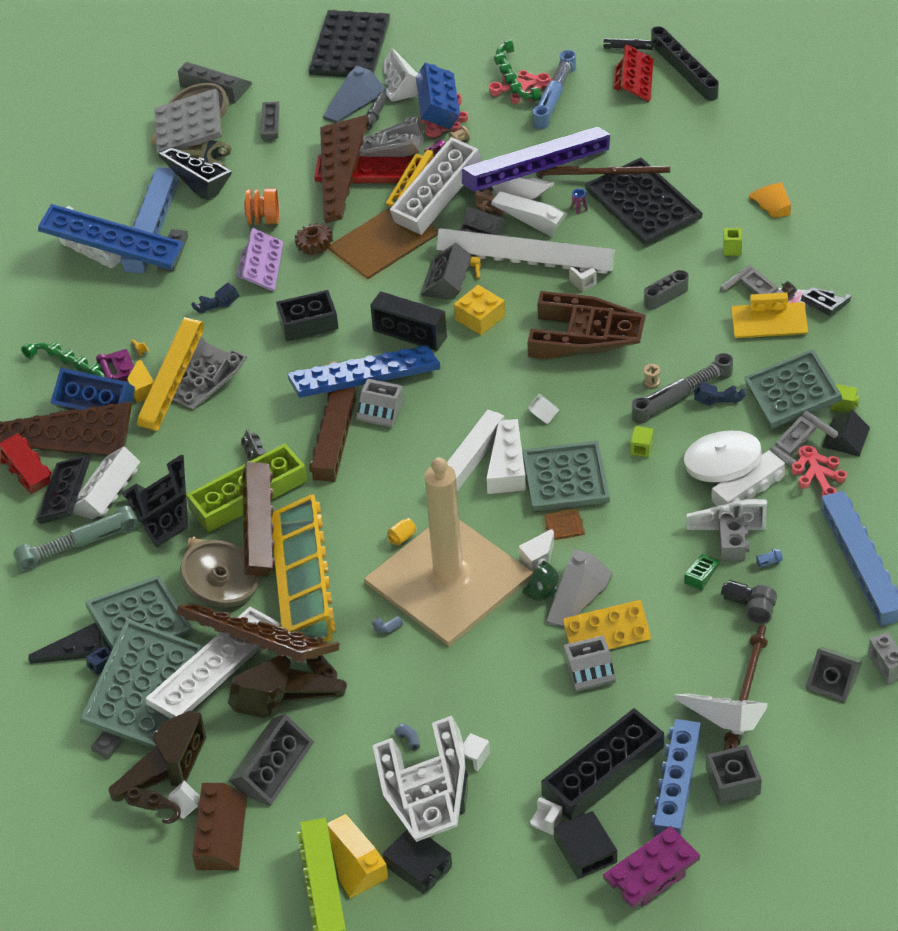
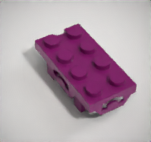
(652, 867)

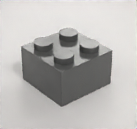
(733, 774)

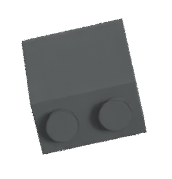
(833, 673)

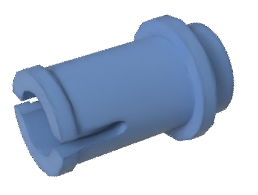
(769, 558)

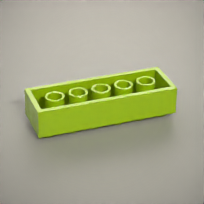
(223, 497)
(320, 876)

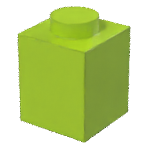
(732, 242)
(849, 397)
(642, 441)

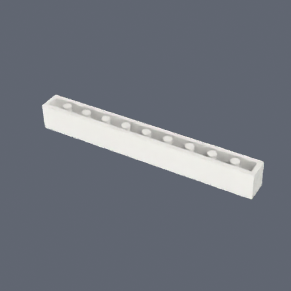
(529, 250)

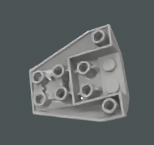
(395, 141)
(206, 373)

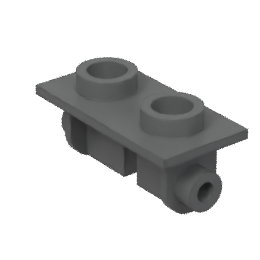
(252, 445)

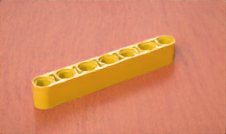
(170, 374)

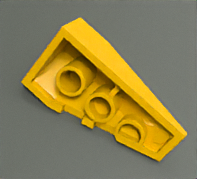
(355, 858)

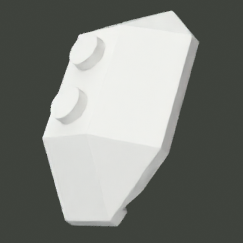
(524, 187)

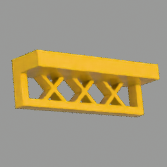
(424, 161)

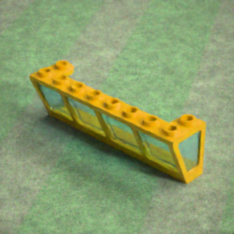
(302, 569)

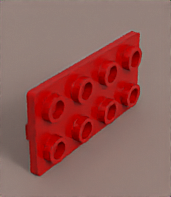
(634, 73)

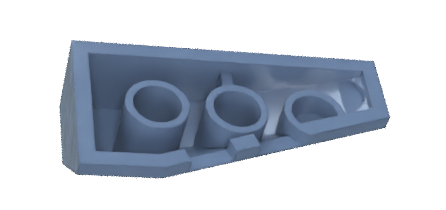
(357, 90)

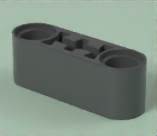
(666, 289)

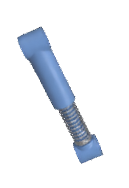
(554, 89)

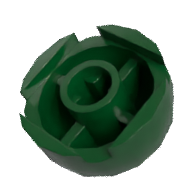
(542, 582)

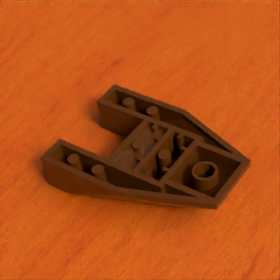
(592, 327)

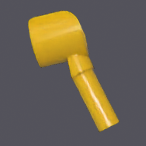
(475, 262)
(140, 347)

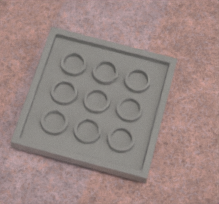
(188, 121)

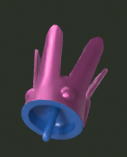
(438, 144)
(578, 196)

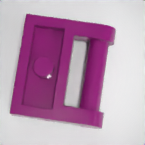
(121, 361)

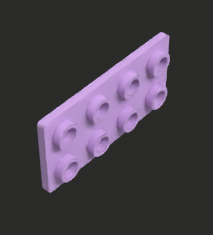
(260, 260)

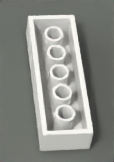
(434, 186)

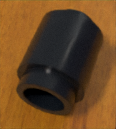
(736, 592)

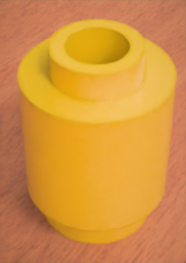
(401, 531)

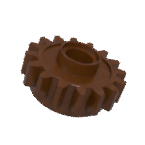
(314, 239)

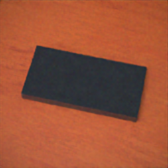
(63, 489)

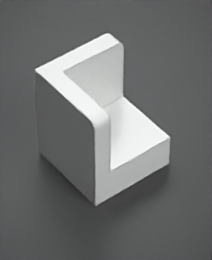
(584, 279)
(543, 408)
(477, 750)
(185, 797)
(547, 816)

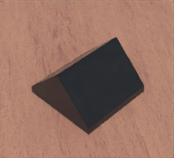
(851, 434)

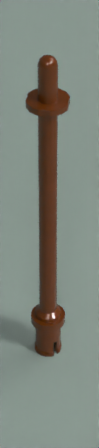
(757, 641)

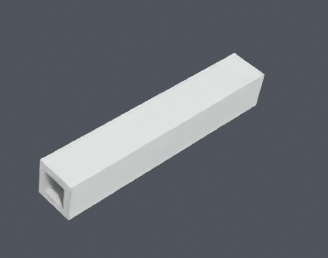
(475, 446)

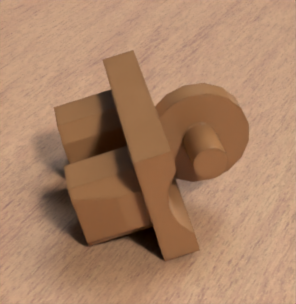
(484, 200)

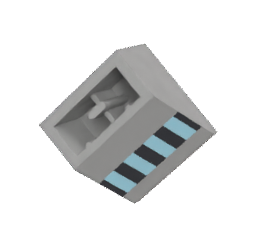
(380, 403)
(589, 663)

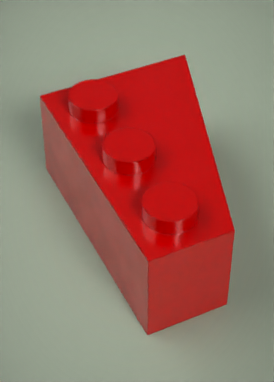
(24, 463)

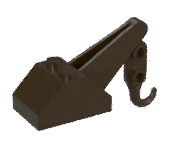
(269, 684)
(171, 759)

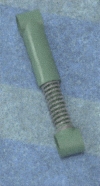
(121, 521)

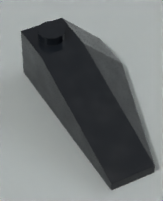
(199, 175)

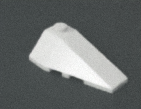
(400, 77)
(536, 214)

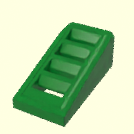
(697, 581)

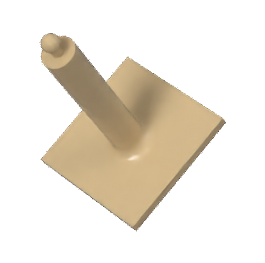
(449, 571)

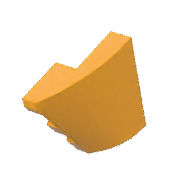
(773, 200)

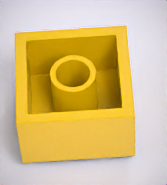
(479, 309)

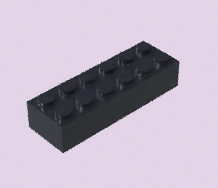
(603, 763)

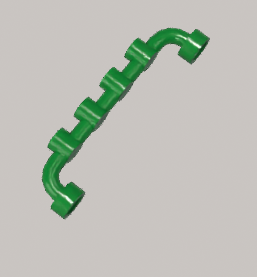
(510, 77)
(30, 350)

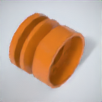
(264, 206)

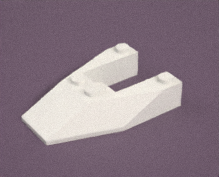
(429, 792)

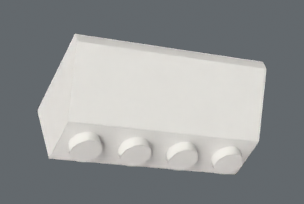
(105, 484)

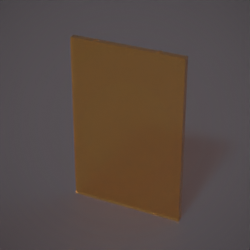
(378, 244)

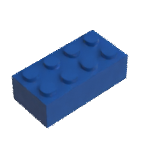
(437, 95)
(85, 390)

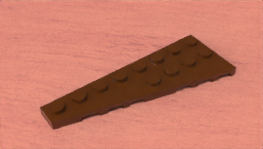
(339, 160)
(74, 431)
(264, 634)

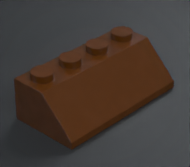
(219, 827)

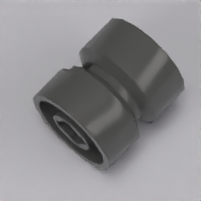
(761, 604)

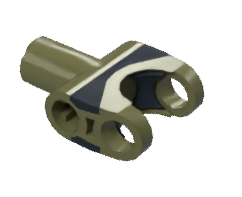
(210, 151)

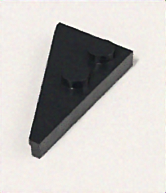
(74, 646)

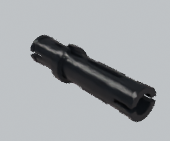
(621, 43)

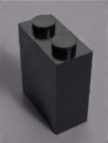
(585, 844)
(417, 862)

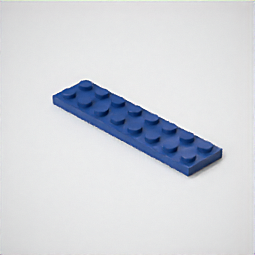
(110, 236)
(356, 372)

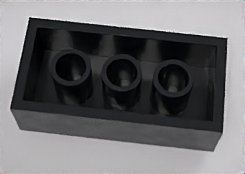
(408, 320)

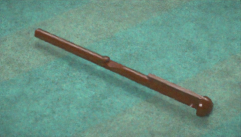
(575, 170)

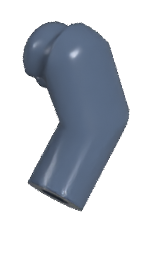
(383, 627)
(411, 734)

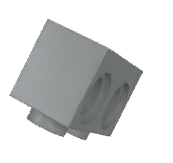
(732, 538)
(884, 655)

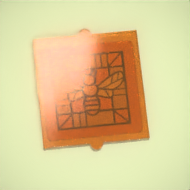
(565, 524)

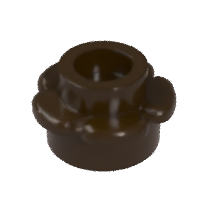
(789, 288)

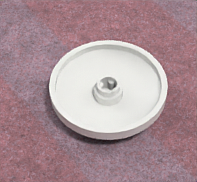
(723, 456)

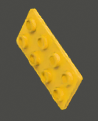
(769, 316)
(618, 624)

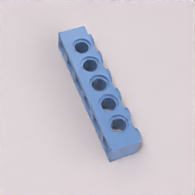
(679, 765)

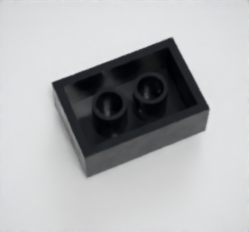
(307, 315)

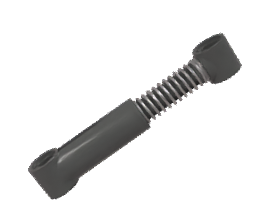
(646, 406)

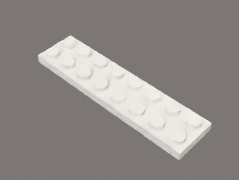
(205, 670)

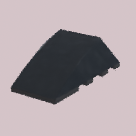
(162, 504)

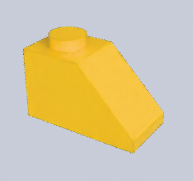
(141, 381)

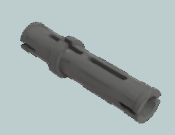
(374, 112)

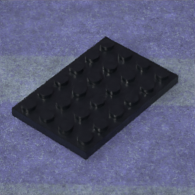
(349, 41)
(644, 202)

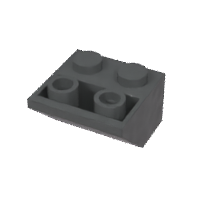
(482, 222)

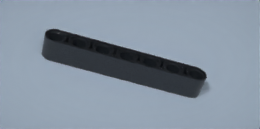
(684, 63)

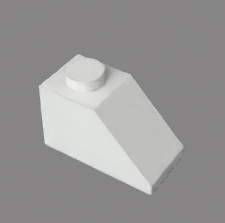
(537, 550)

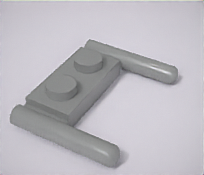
(753, 280)
(797, 435)

